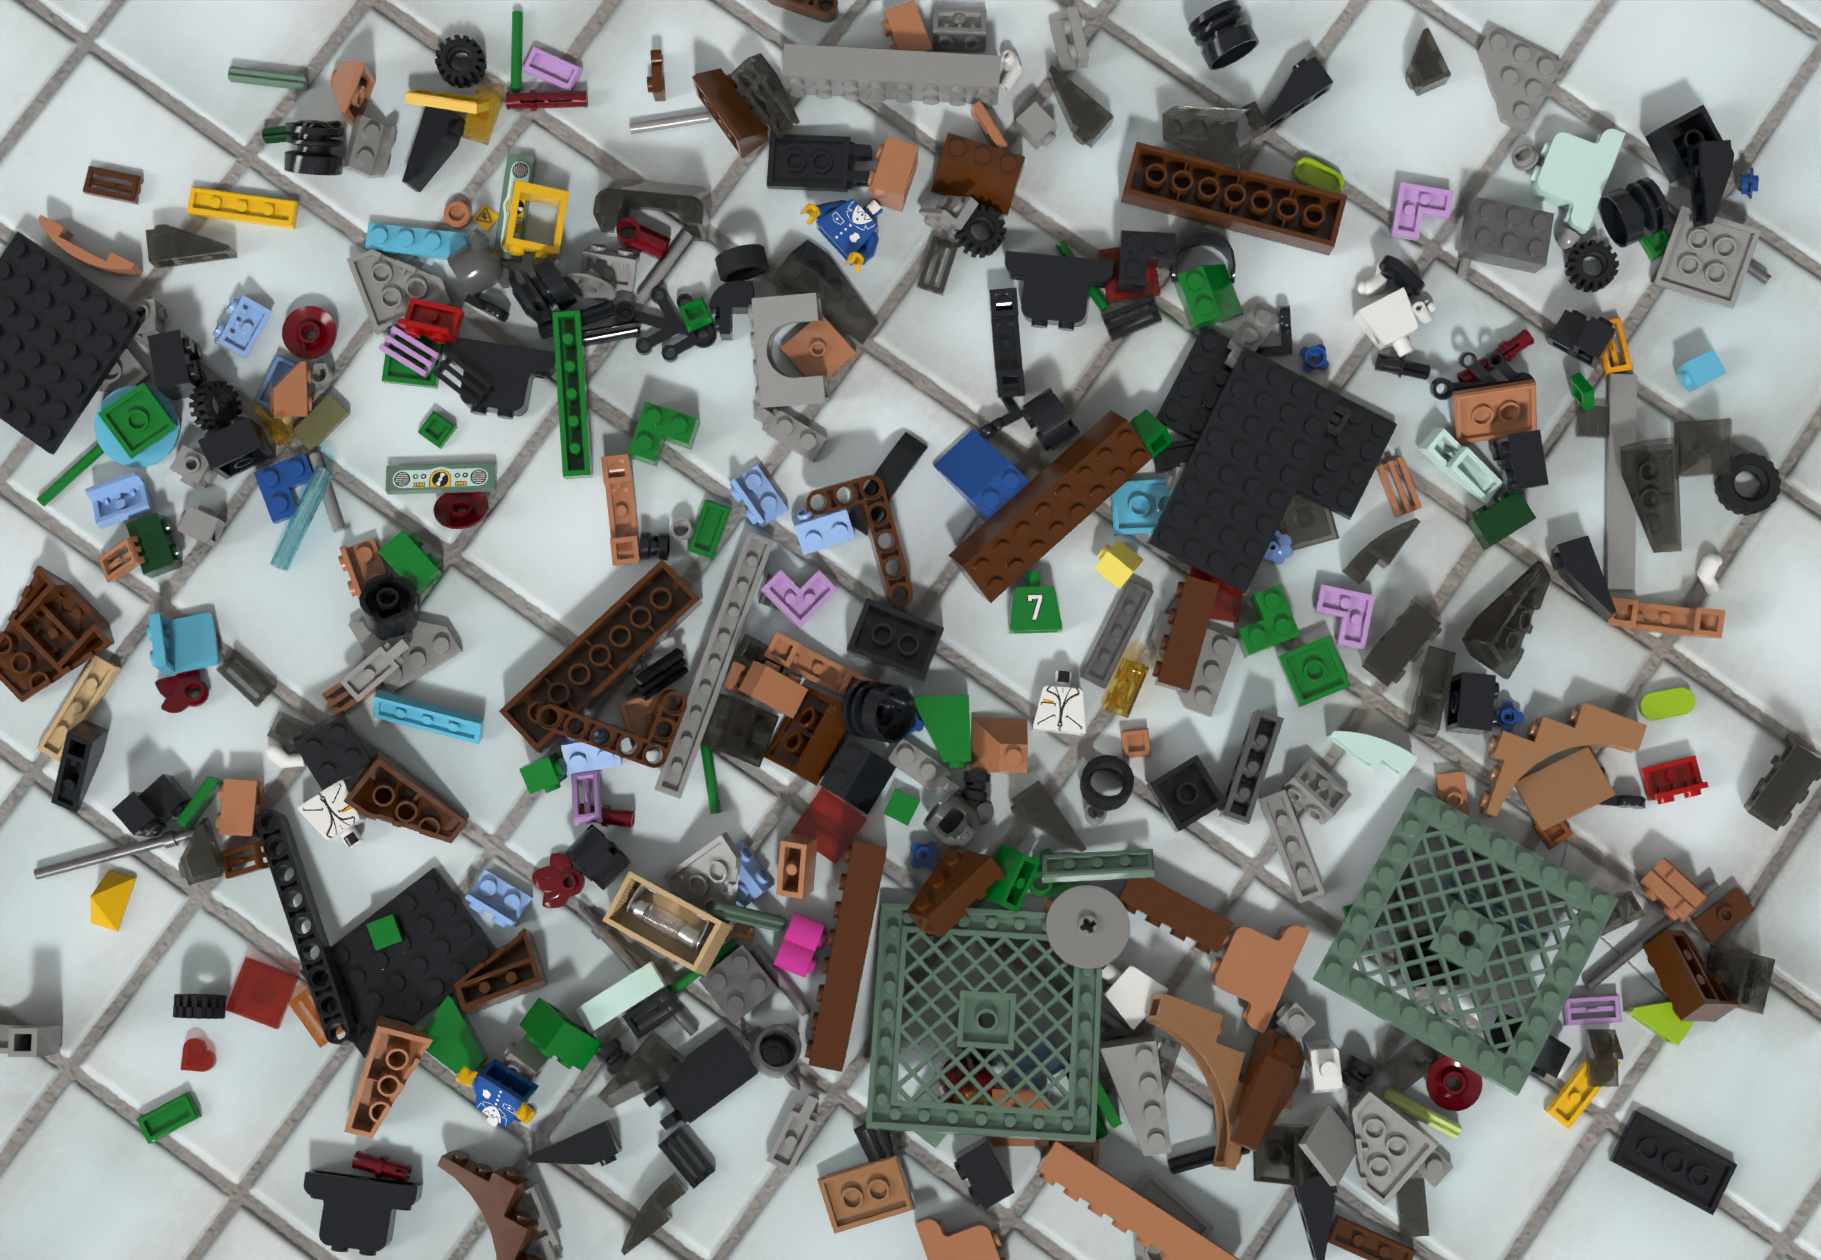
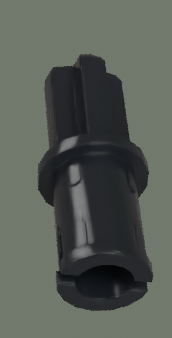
(1401, 367)

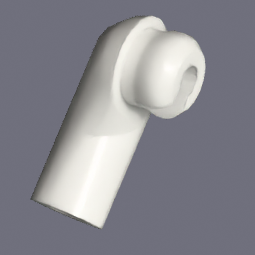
(1012, 69)
(1374, 285)
(1423, 311)
(1707, 572)
(281, 757)

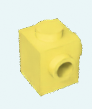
(1117, 563)

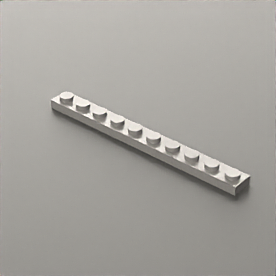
(714, 664)

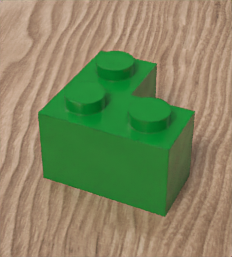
(661, 426)
(1274, 624)
(559, 1035)

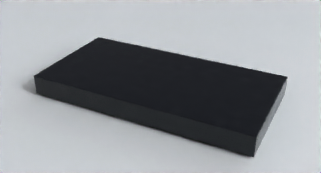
(1673, 1162)

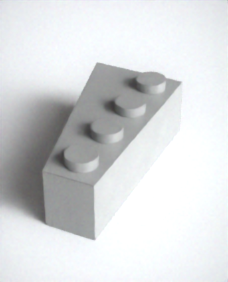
(1138, 1082)

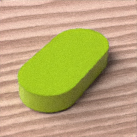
(1316, 174)
(1666, 703)

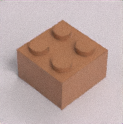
(894, 173)

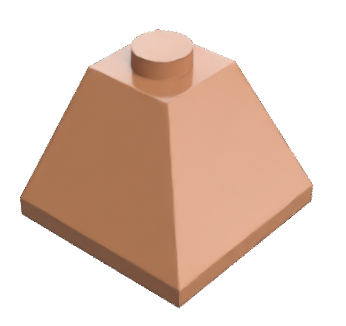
(352, 88)
(999, 745)

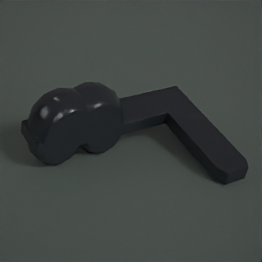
(487, 307)
(1286, 336)
(999, 423)
(1625, 801)

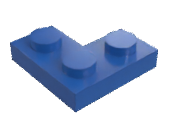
(277, 485)

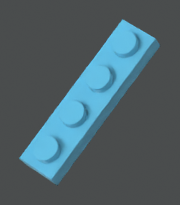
(414, 241)
(428, 717)

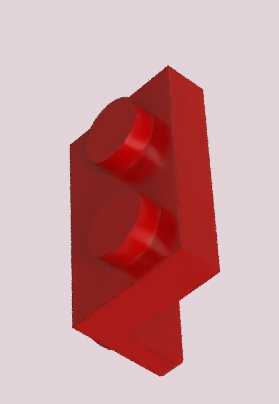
(432, 320)
(1672, 778)

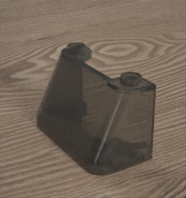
(621, 195)

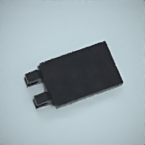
(816, 163)
(704, 1079)

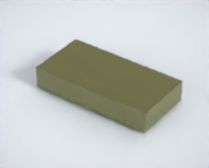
(320, 423)

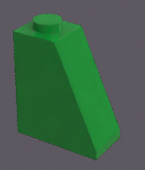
(948, 726)
(454, 1038)

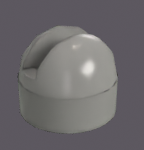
(1567, 238)
(317, 374)
(685, 523)
(1100, 814)

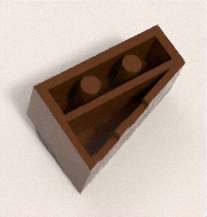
(951, 888)
(504, 976)
(1686, 979)

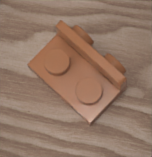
(362, 564)

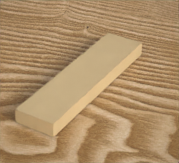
(79, 704)

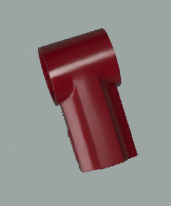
(644, 240)

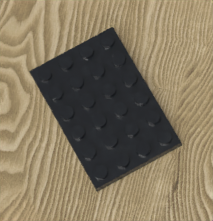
(417, 973)

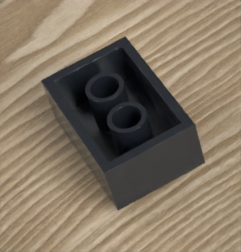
(895, 640)

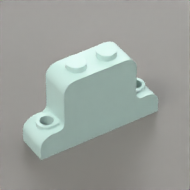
(1575, 174)

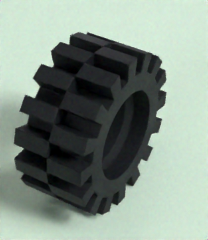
(454, 47)
(995, 228)
(1599, 252)
(204, 409)
(199, 1006)

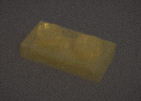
(481, 125)
(1125, 688)

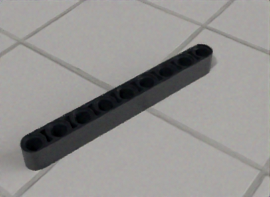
(315, 936)

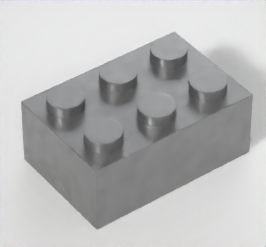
(1505, 235)

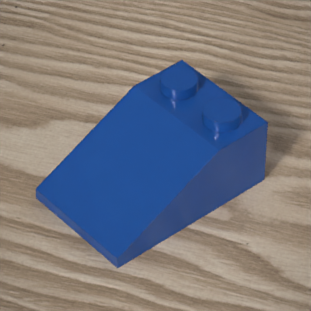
(981, 474)

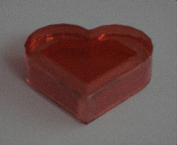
(196, 1056)

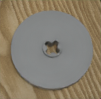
(1081, 947)

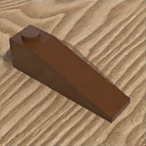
(397, 797)
(1267, 1087)

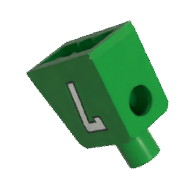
(1035, 607)

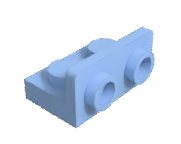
(242, 325)
(758, 496)
(498, 899)

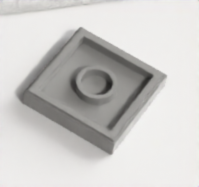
(1329, 1145)

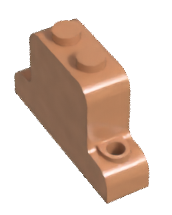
(1257, 969)
(965, 1243)

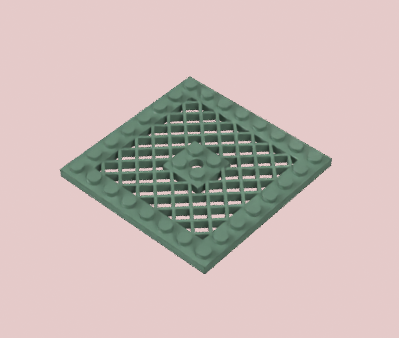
(1560, 977)
(888, 1113)

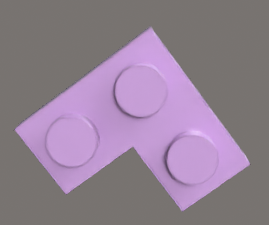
(1418, 201)
(796, 602)
(1353, 609)

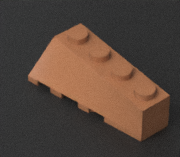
(388, 1064)

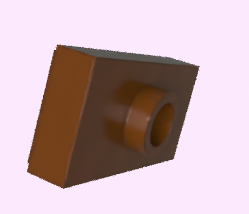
(1723, 914)

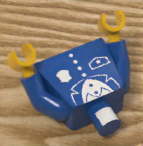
(847, 228)
(500, 1093)

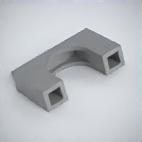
(769, 317)
(30, 1040)

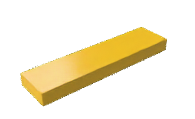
(243, 207)

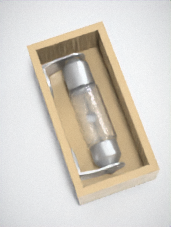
(667, 923)

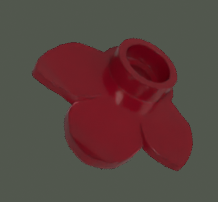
(179, 689)
(554, 881)

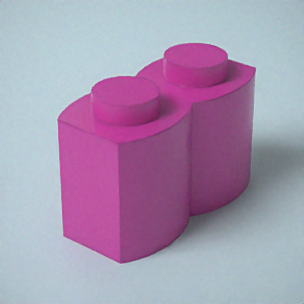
(800, 945)

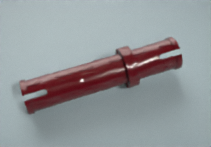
(514, 100)
(1519, 342)

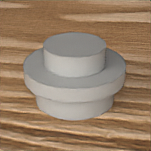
(1525, 157)

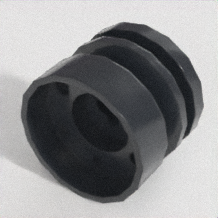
(1223, 34)
(313, 148)
(1634, 212)
(542, 290)
(878, 711)

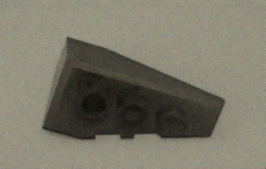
(814, 271)
(1652, 480)
(1501, 627)

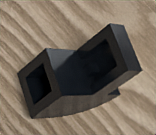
(729, 300)

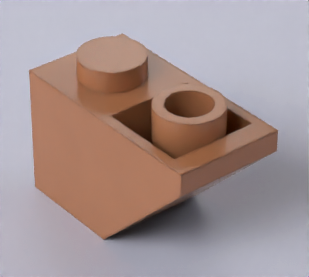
(290, 395)

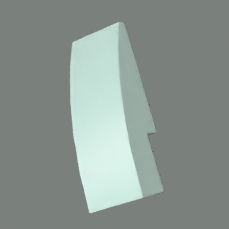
(1460, 464)
(1374, 750)
(620, 997)

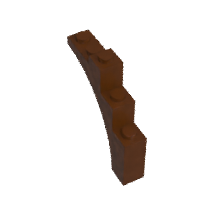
(497, 1197)

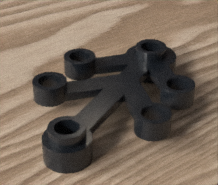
(670, 326)
(1481, 373)

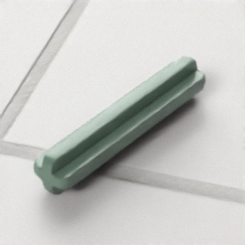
(268, 78)
(748, 916)

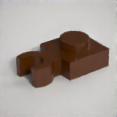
(656, 81)

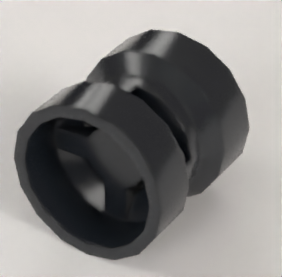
(654, 546)
(975, 786)
(618, 1060)
(1356, 1073)

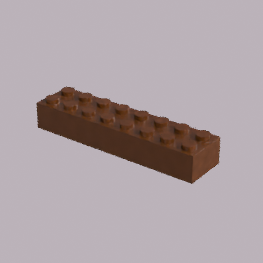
(1234, 198)
(1051, 506)
(603, 653)
(847, 956)

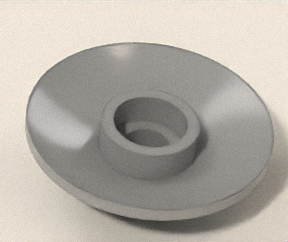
(590, 286)

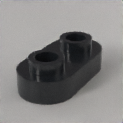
(1401, 275)

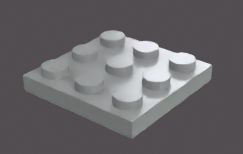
(1707, 259)

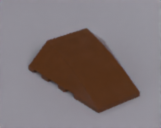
(49, 635)

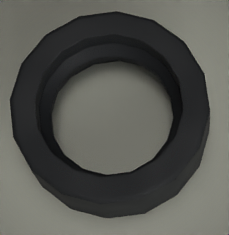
(742, 263)
(1113, 764)

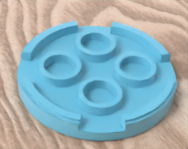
(151, 455)

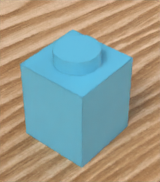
(1700, 371)

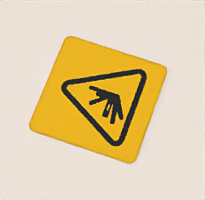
(485, 217)

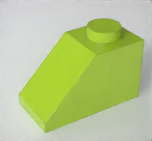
(1660, 1020)

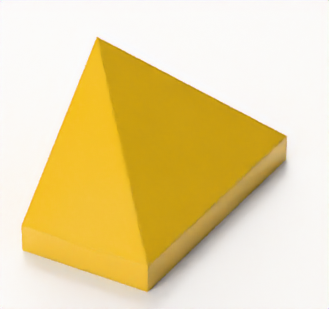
(111, 900)

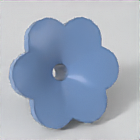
(1282, 548)

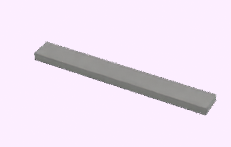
(1619, 506)

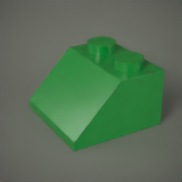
(1207, 296)

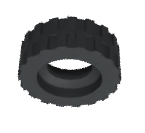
(1768, 491)

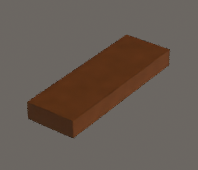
(1366, 1242)

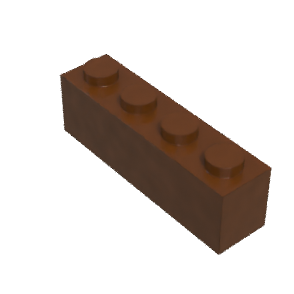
(1186, 634)
(1175, 911)

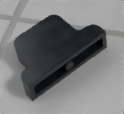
(1057, 286)
(507, 369)
(359, 1209)

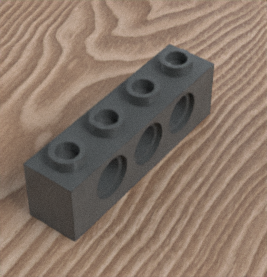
(1251, 767)

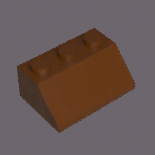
(731, 110)
(978, 172)
(810, 738)

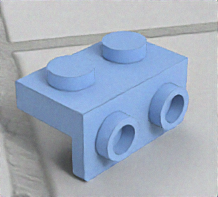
(119, 499)
(823, 530)
(583, 757)
(753, 877)
(1028, 1066)

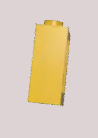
(537, 194)

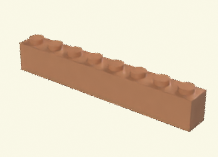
(1126, 1207)

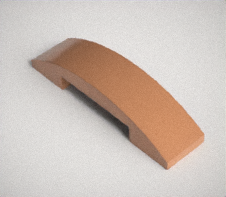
(113, 265)
(621, 509)
(1667, 619)
(811, 665)

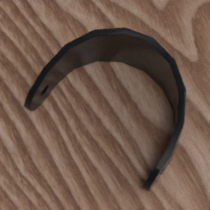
(1206, 238)

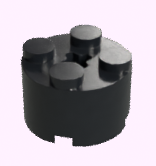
(1050, 419)
(388, 606)
(597, 857)

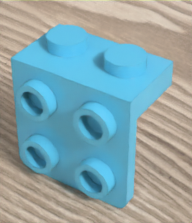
(182, 643)

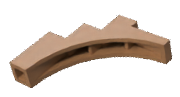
(1518, 755)
(1220, 1065)

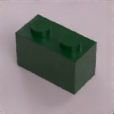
(1501, 519)
(156, 544)

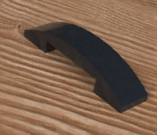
(1006, 343)
(892, 473)

